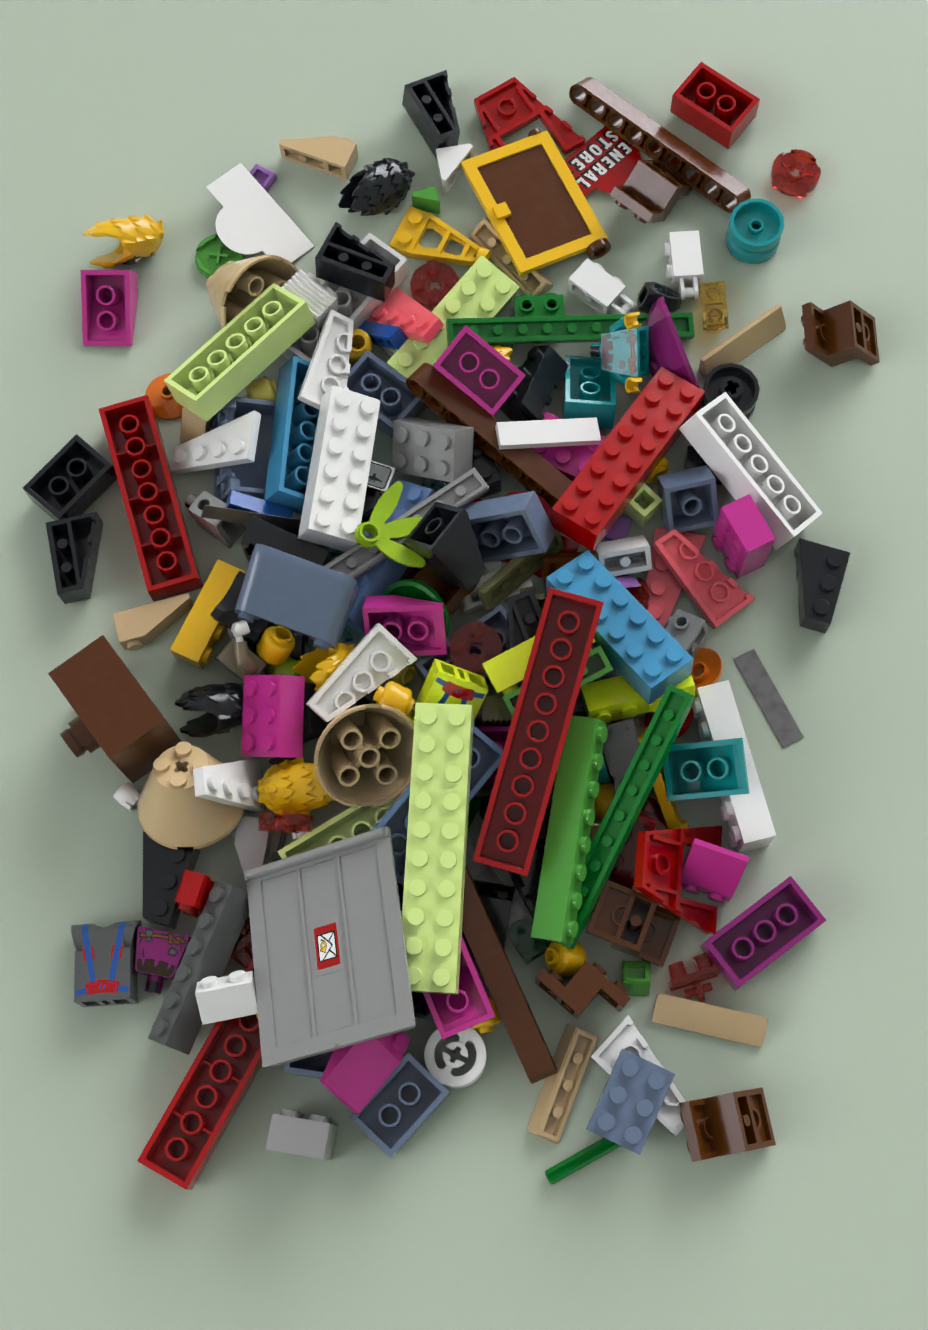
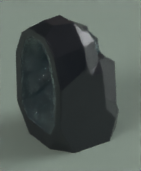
(652, 291)

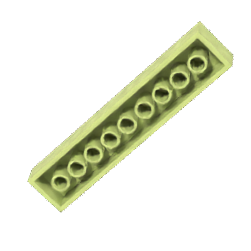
(437, 845)

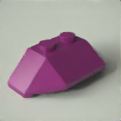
(665, 344)

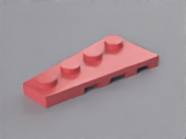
(409, 315)
(704, 583)
(662, 584)

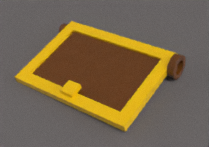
(535, 203)

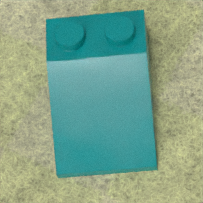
(588, 391)
(706, 770)

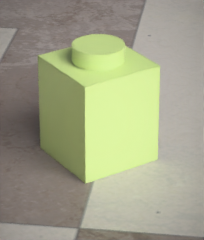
(644, 506)

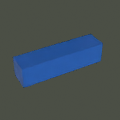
(384, 334)
(248, 503)

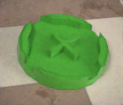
(212, 254)

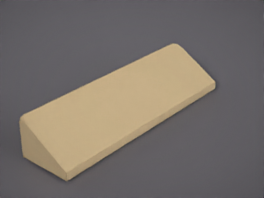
(532, 283)
(745, 341)
(709, 1020)
(561, 1088)

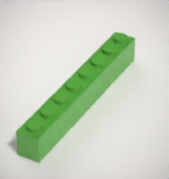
(569, 831)

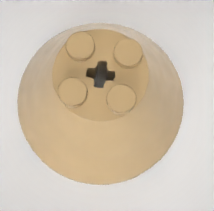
(242, 281)
(365, 755)
(169, 805)

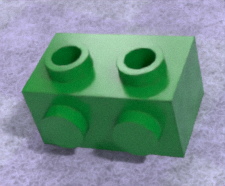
(539, 305)

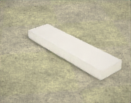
(547, 433)

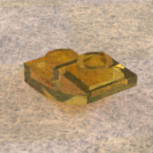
(714, 306)

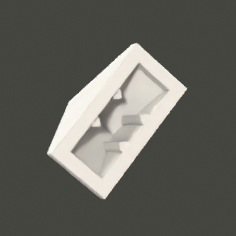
(449, 163)

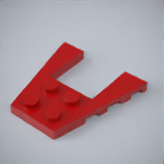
(514, 107)
(660, 872)

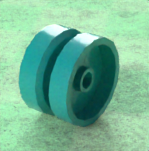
(754, 231)

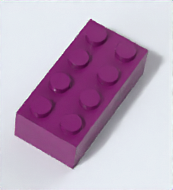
(763, 933)

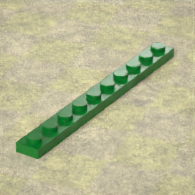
(553, 328)
(631, 798)

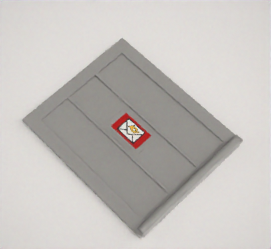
(328, 949)

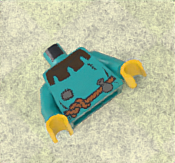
(624, 351)

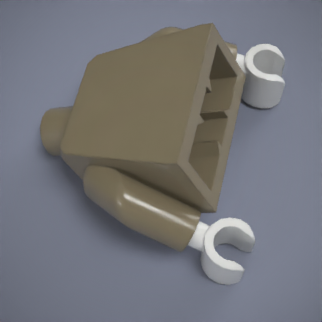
(236, 655)

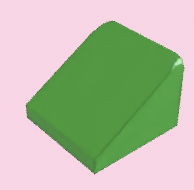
(426, 200)
(636, 977)

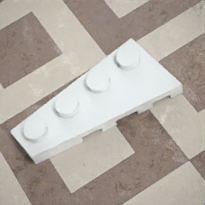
(330, 359)

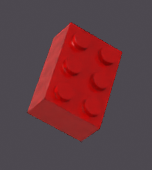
(714, 105)

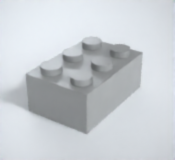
(432, 448)
(302, 1136)

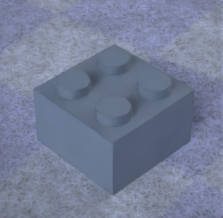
(688, 499)

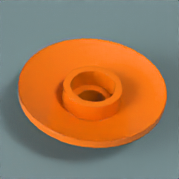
(164, 405)
(706, 667)

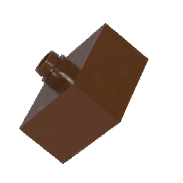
(111, 711)

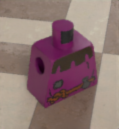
(158, 956)

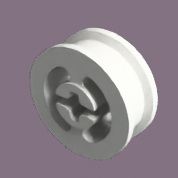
(445, 1075)

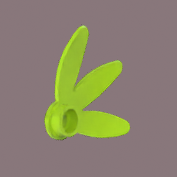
(382, 533)

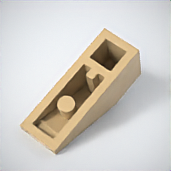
(324, 154)
(145, 623)

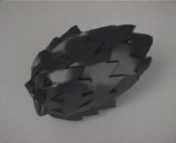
(377, 188)
(222, 706)

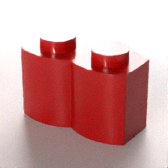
(193, 893)

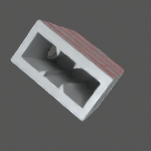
(223, 531)

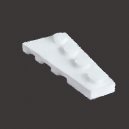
(221, 447)
(364, 669)
(230, 784)
(628, 1038)

